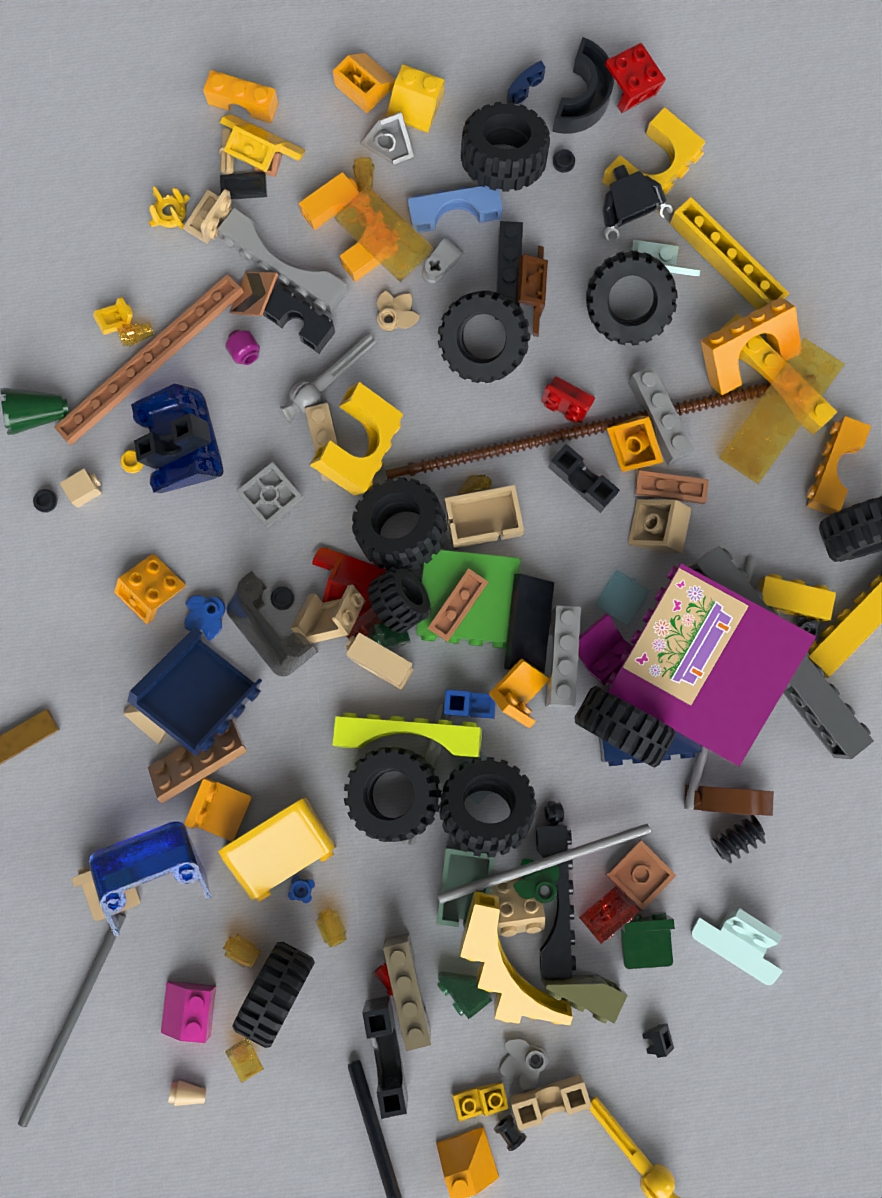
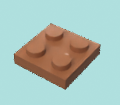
(641, 874)

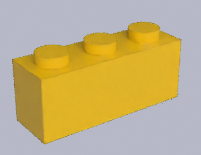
(797, 598)

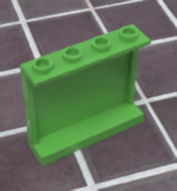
(490, 614)

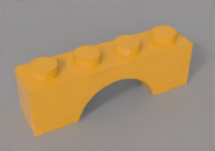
(828, 492)

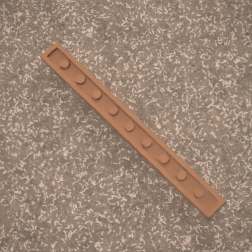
(148, 359)

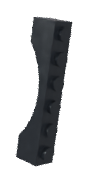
(556, 950)

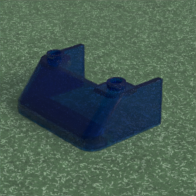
(143, 860)

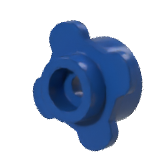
(307, 885)

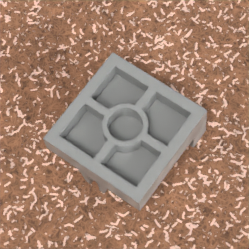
(270, 495)

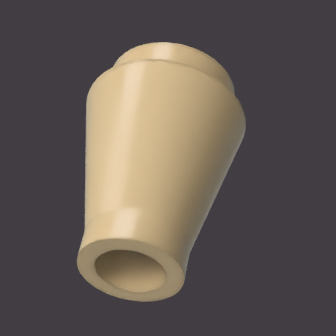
(186, 1093)

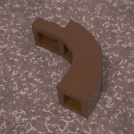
(733, 800)

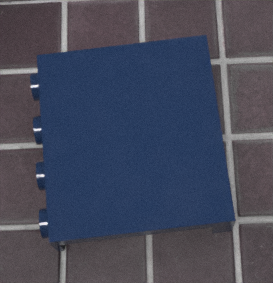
(193, 693)

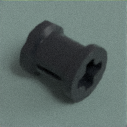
(510, 1133)

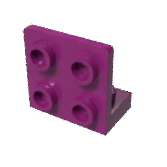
(602, 648)

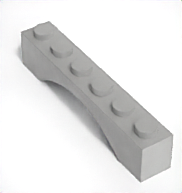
(320, 286)

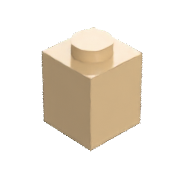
(81, 487)

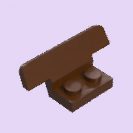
(532, 284)

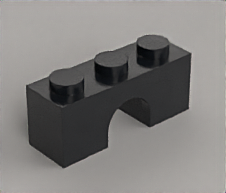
(284, 306)
(187, 436)
(594, 489)

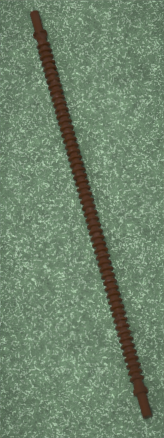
(413, 468)

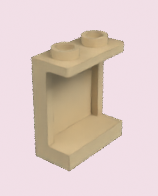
(328, 620)

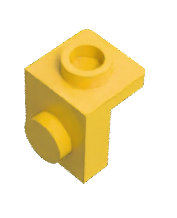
(113, 316)

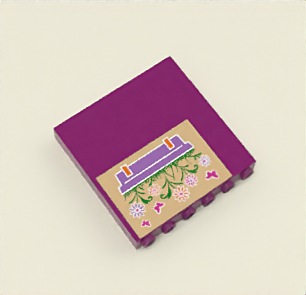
(709, 663)

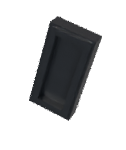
(245, 185)

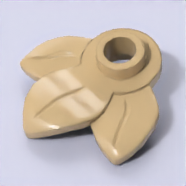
(398, 309)

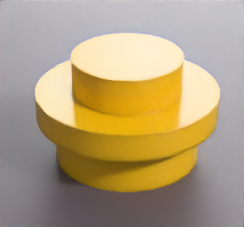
(129, 462)

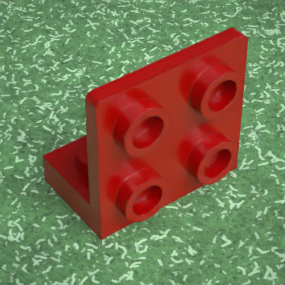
(636, 76)
(567, 399)

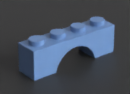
(479, 201)

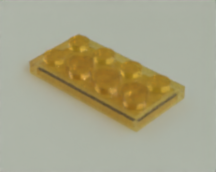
(384, 233)

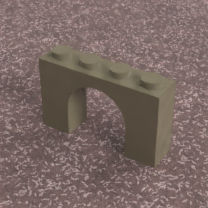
(406, 993)

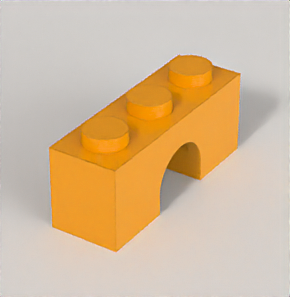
(224, 90)

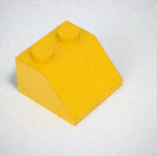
(416, 97)

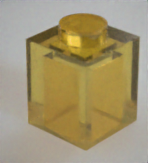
(244, 1060)

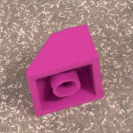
(188, 1011)

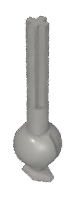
(308, 394)

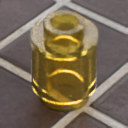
(331, 927)
(241, 951)

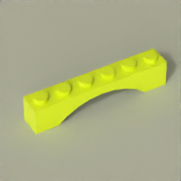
(359, 732)

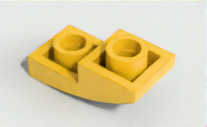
(479, 1100)

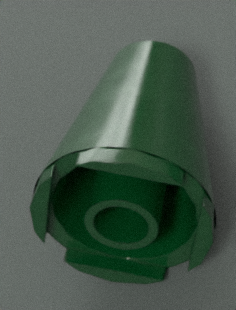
(31, 409)

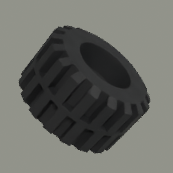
(399, 599)

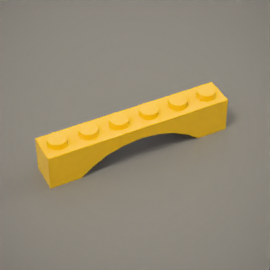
(769, 364)

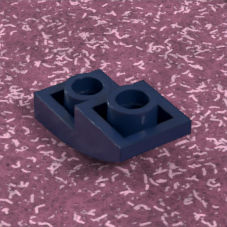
(530, 77)

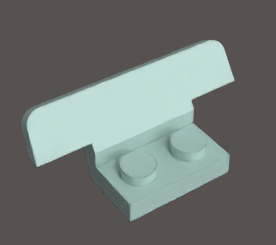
(666, 254)
(742, 942)

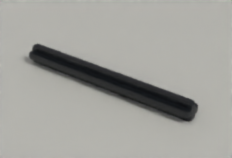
(373, 1130)

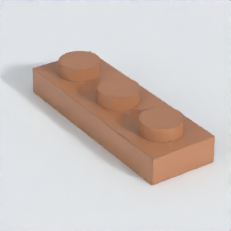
(671, 487)
(458, 605)

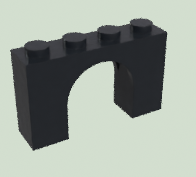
(381, 1029)

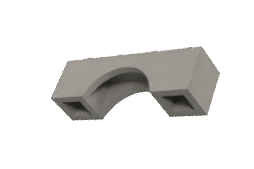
(669, 430)

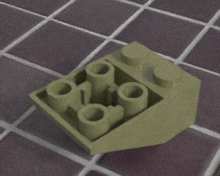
(589, 992)

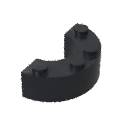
(587, 109)

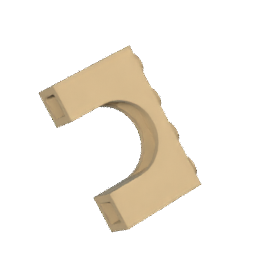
(379, 661)

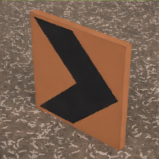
(257, 290)

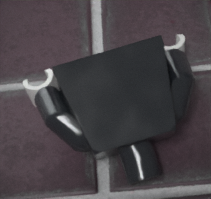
(631, 198)

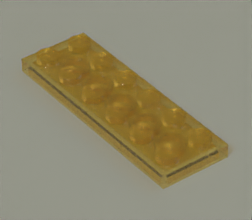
(781, 410)

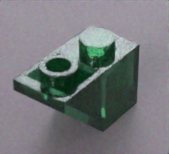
(389, 638)
(465, 992)

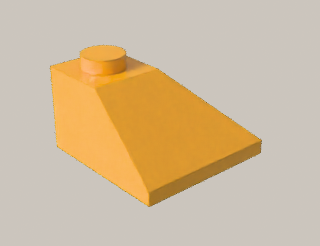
(467, 1163)

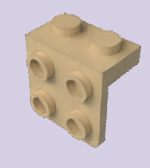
(209, 216)
(85, 879)
(516, 912)

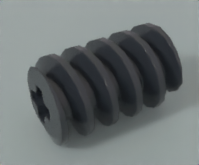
(739, 839)

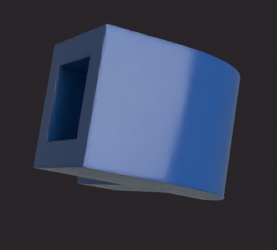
(469, 704)

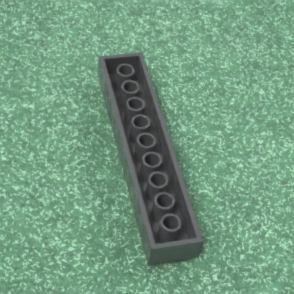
(807, 690)

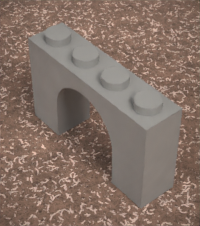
(563, 677)

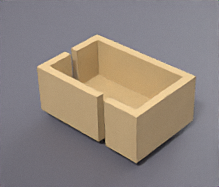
(484, 516)

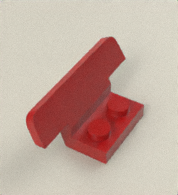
(346, 572)

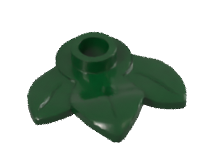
(531, 883)

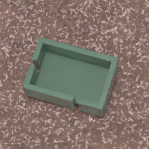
(458, 870)

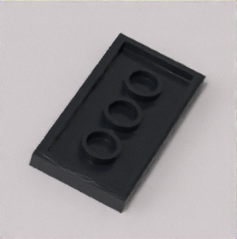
(529, 621)

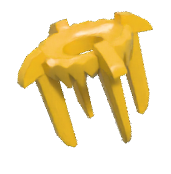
(178, 214)

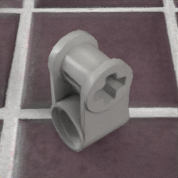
(442, 259)

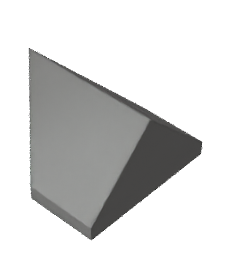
(389, 139)

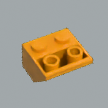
(363, 80)

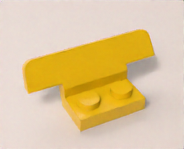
(255, 144)

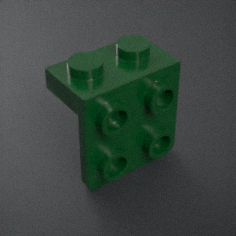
(647, 941)

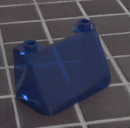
(156, 414)

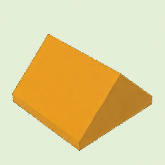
(635, 443)

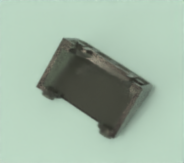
(279, 654)

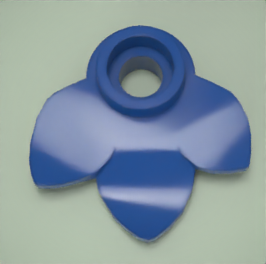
(201, 616)

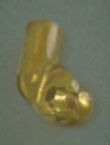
(475, 482)

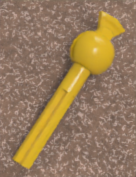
(655, 1179)

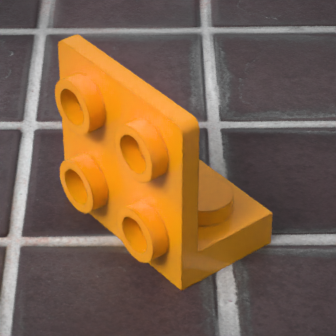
(148, 587)
(517, 690)
(218, 809)

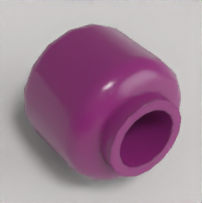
(242, 347)

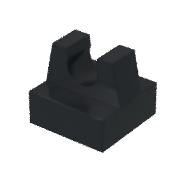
(661, 1040)

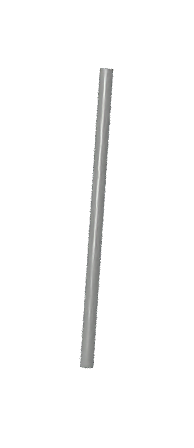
(543, 863)

